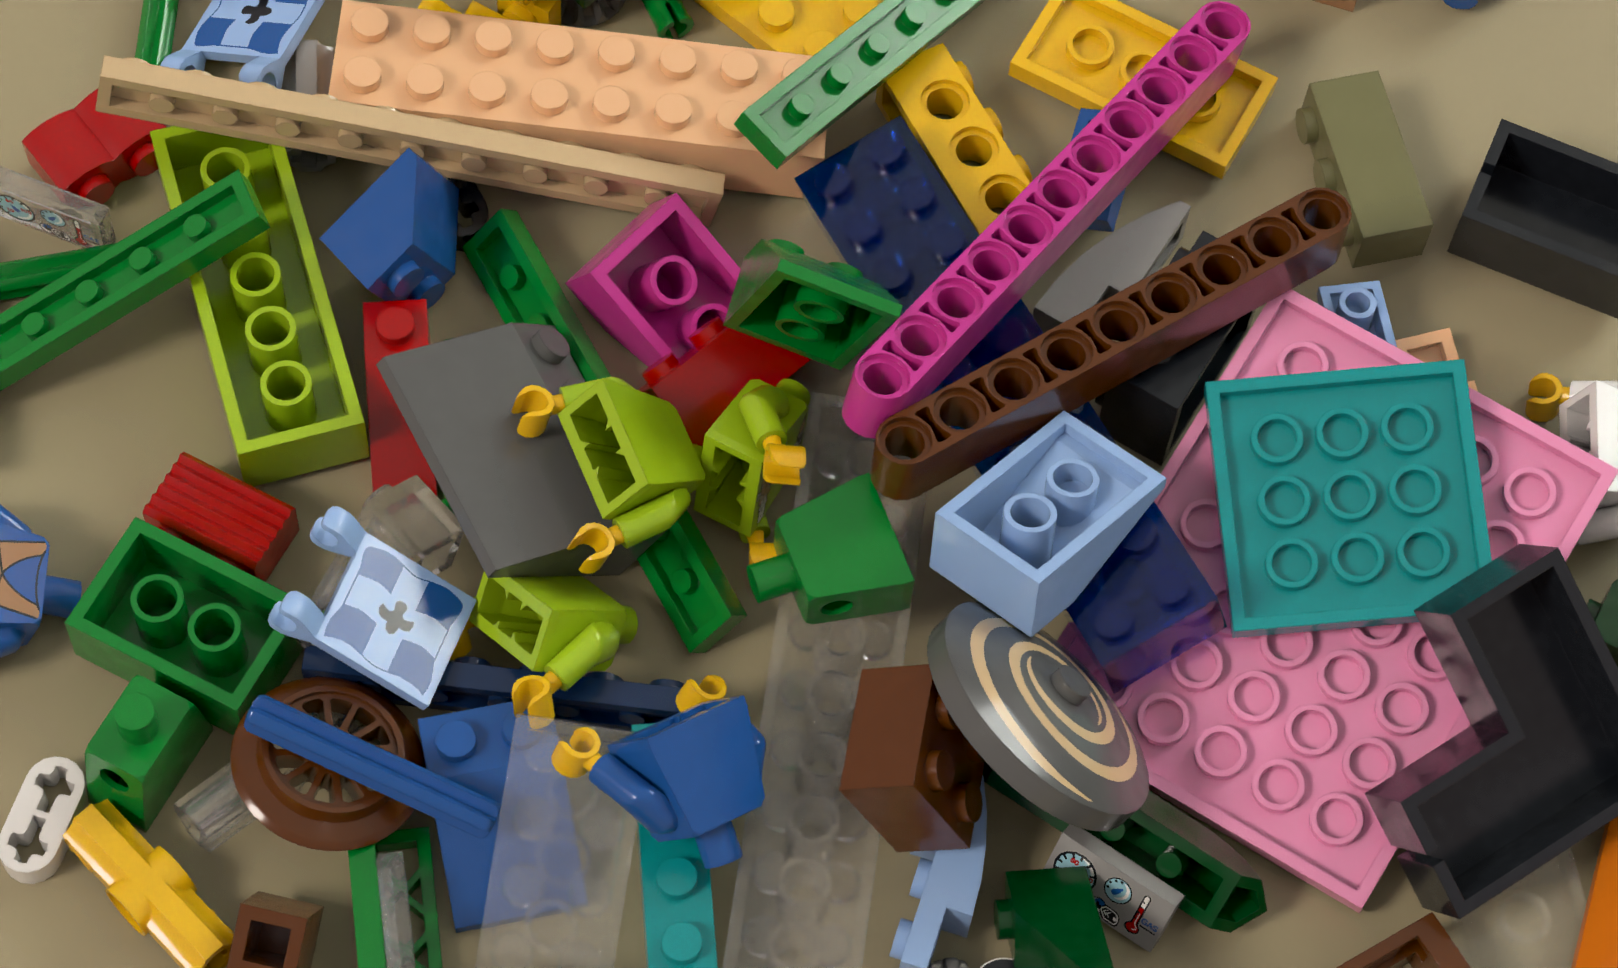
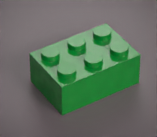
(183, 624)

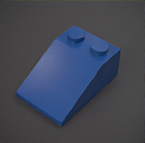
(473, 752)

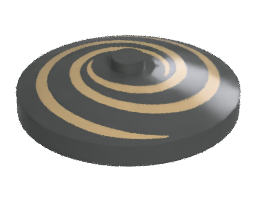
(1038, 718)

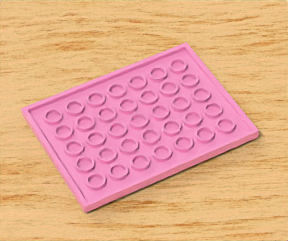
(1296, 727)

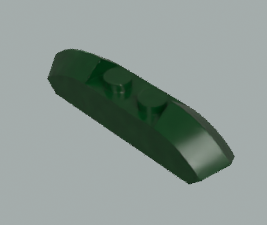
(1180, 851)

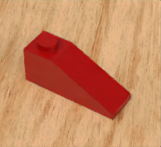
(388, 330)

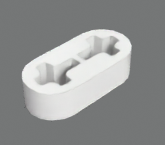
(29, 814)

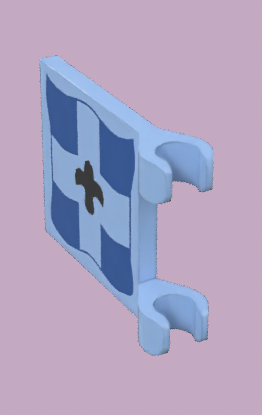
(249, 33)
(385, 614)

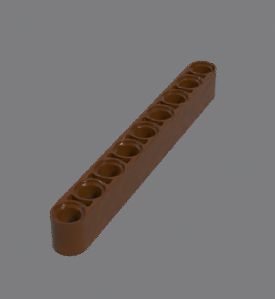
(1196, 291)

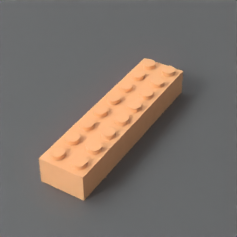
(570, 84)

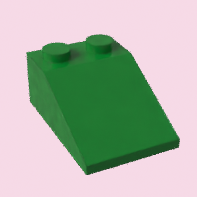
(808, 304)

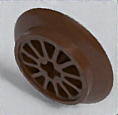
(299, 816)

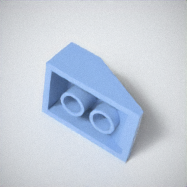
(1042, 522)

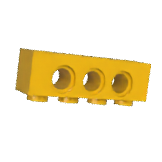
(940, 85)

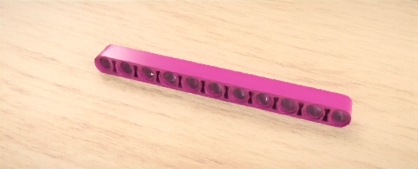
(1045, 219)

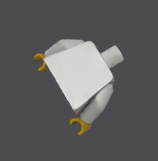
(1590, 422)

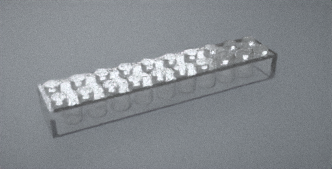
(807, 849)

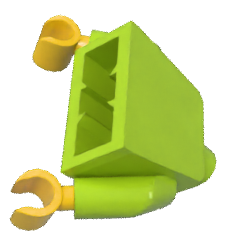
(629, 453)
(751, 456)
(551, 628)

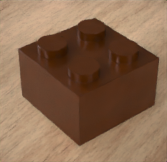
(911, 763)

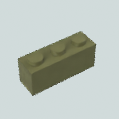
(1367, 162)

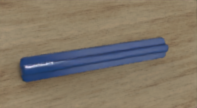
(372, 766)

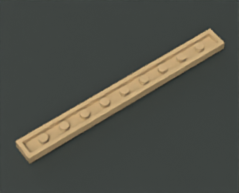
(383, 134)

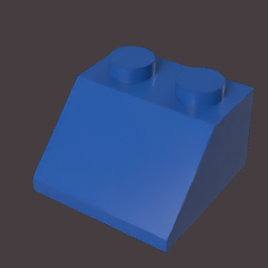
(401, 232)

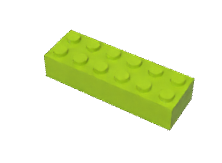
(267, 317)

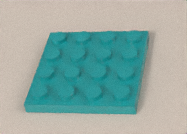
(1344, 494)

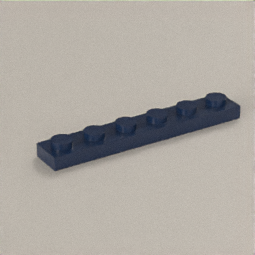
(476, 683)

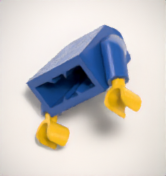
(682, 772)

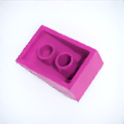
(657, 281)

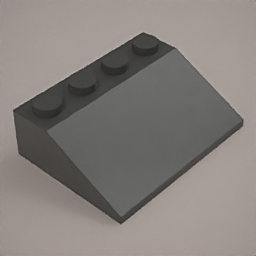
(508, 491)

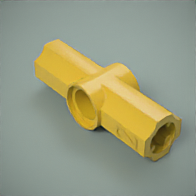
(149, 888)

